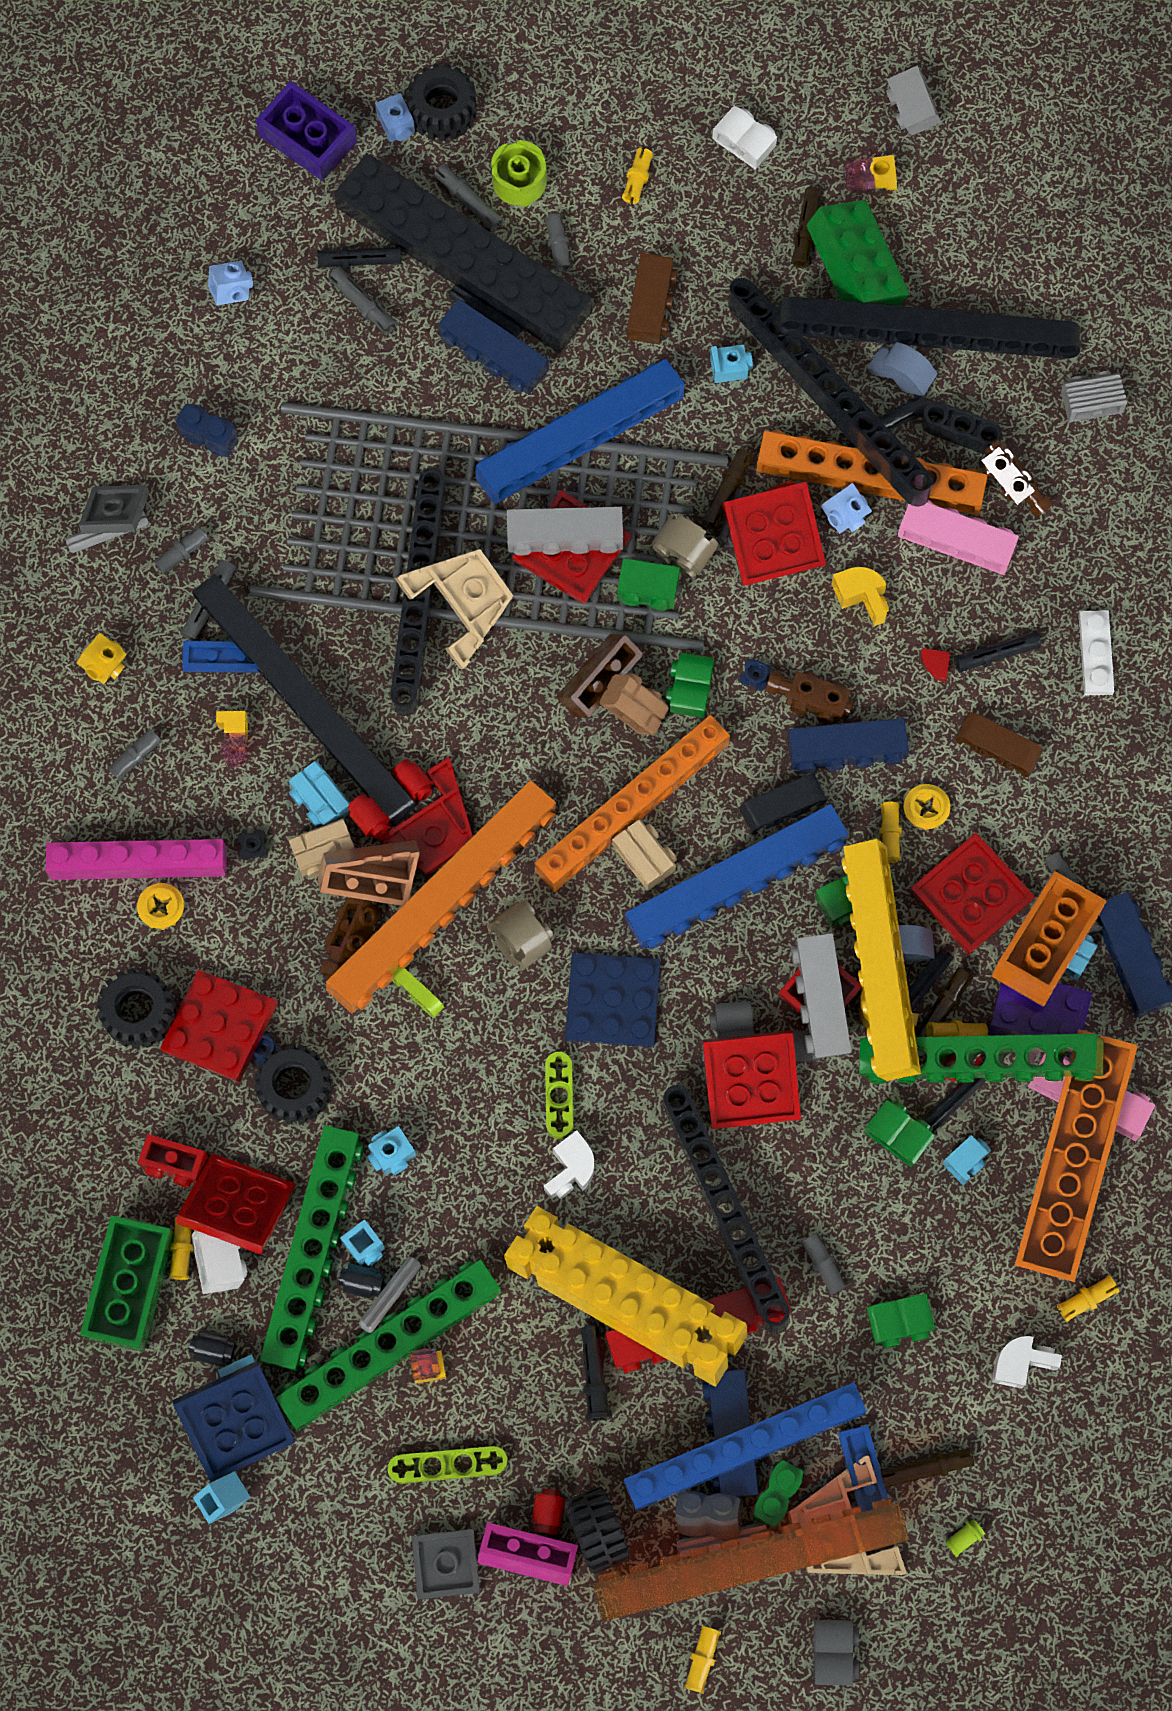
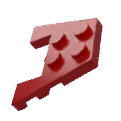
(438, 828)

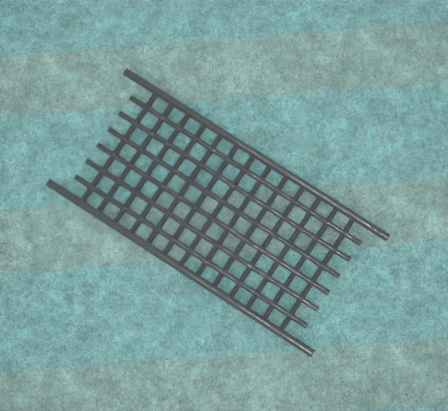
(488, 538)

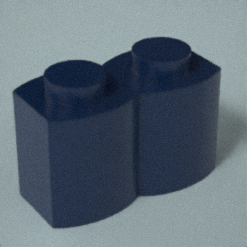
(202, 429)

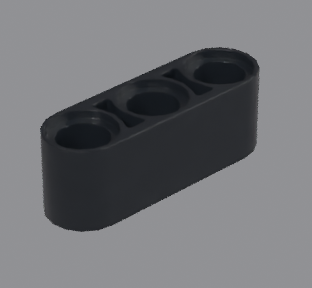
(952, 417)
(780, 803)

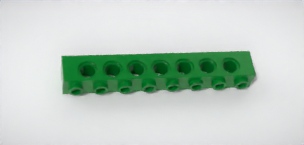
(1086, 1065)
(332, 1143)
(303, 1413)

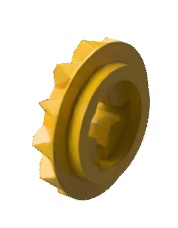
(923, 794)
(162, 892)

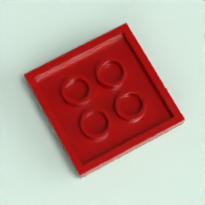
(774, 533)
(571, 572)
(972, 893)
(219, 1026)
(751, 1079)
(236, 1203)

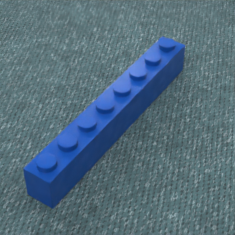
(579, 431)
(736, 877)
(744, 1446)

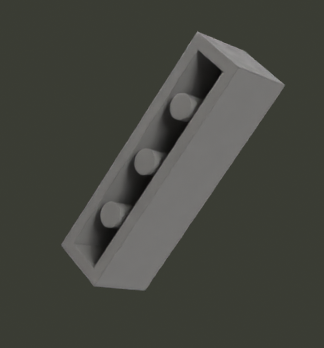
(564, 530)
(822, 996)

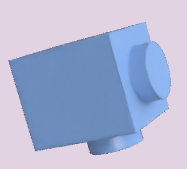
(395, 118)

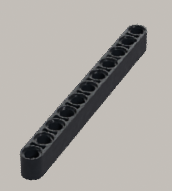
(763, 323)
(929, 327)
(303, 698)

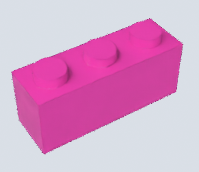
(527, 1554)

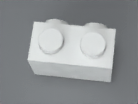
(217, 1263)

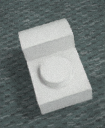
(578, 1164)
(1014, 1359)

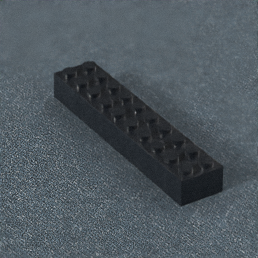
(463, 252)

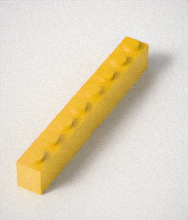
(881, 960)

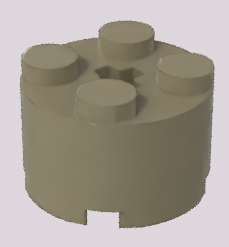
(684, 545)
(521, 935)

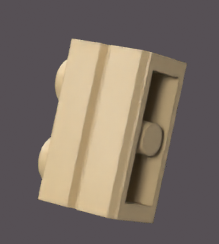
(311, 845)
(644, 854)

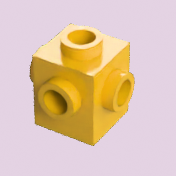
(102, 659)

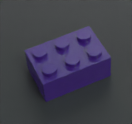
(306, 130)
(1019, 1015)

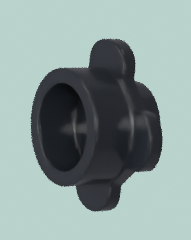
(252, 852)

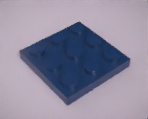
(612, 1000)
(233, 1421)

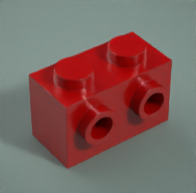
(172, 1160)

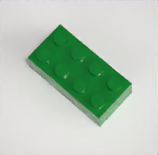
(856, 254)
(127, 1284)

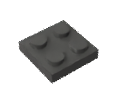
(113, 509)
(445, 1564)

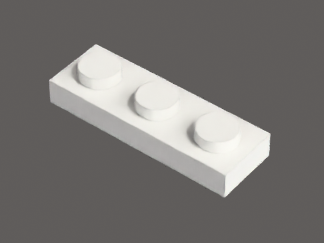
(1096, 652)

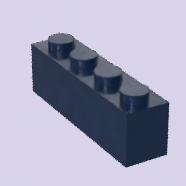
(493, 347)
(847, 745)
(1133, 957)
(728, 1415)

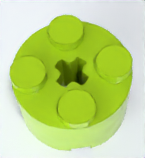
(519, 173)

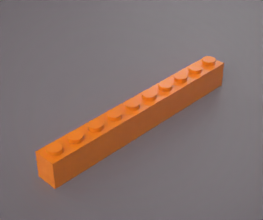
(441, 897)

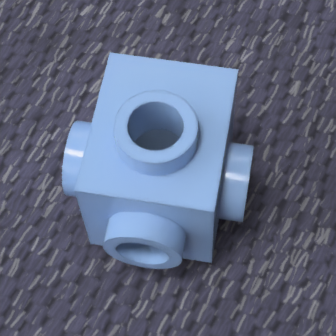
(229, 282)
(846, 509)

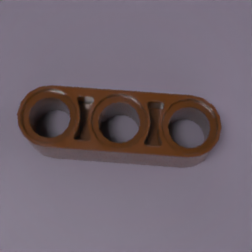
(999, 743)

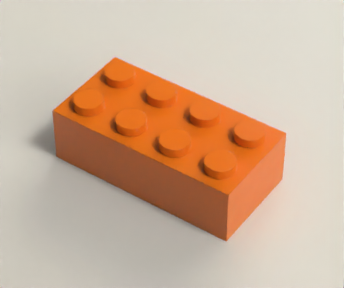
(1049, 938)

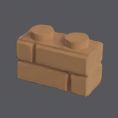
(634, 704)

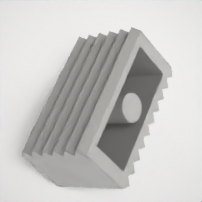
(1093, 396)

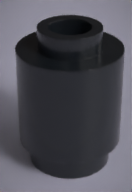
(361, 1281)
(212, 1348)

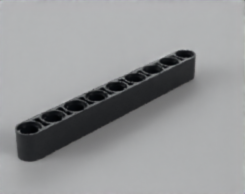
(421, 603)
(729, 1221)

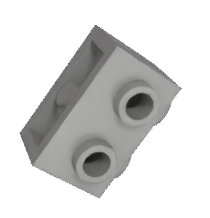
(913, 101)

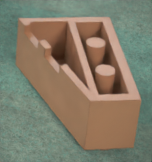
(371, 872)

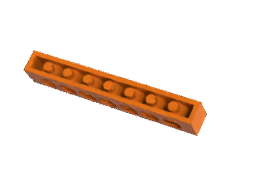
(829, 473)
(632, 803)

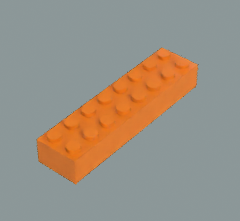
(1075, 1165)

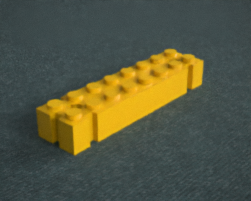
(626, 1296)

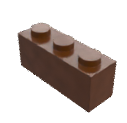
(651, 299)
(588, 685)

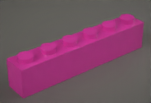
(136, 859)

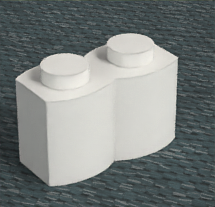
(745, 136)

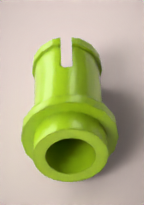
(965, 1537)

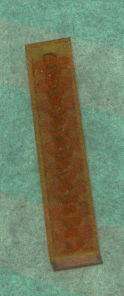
(750, 1561)

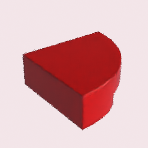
(936, 663)

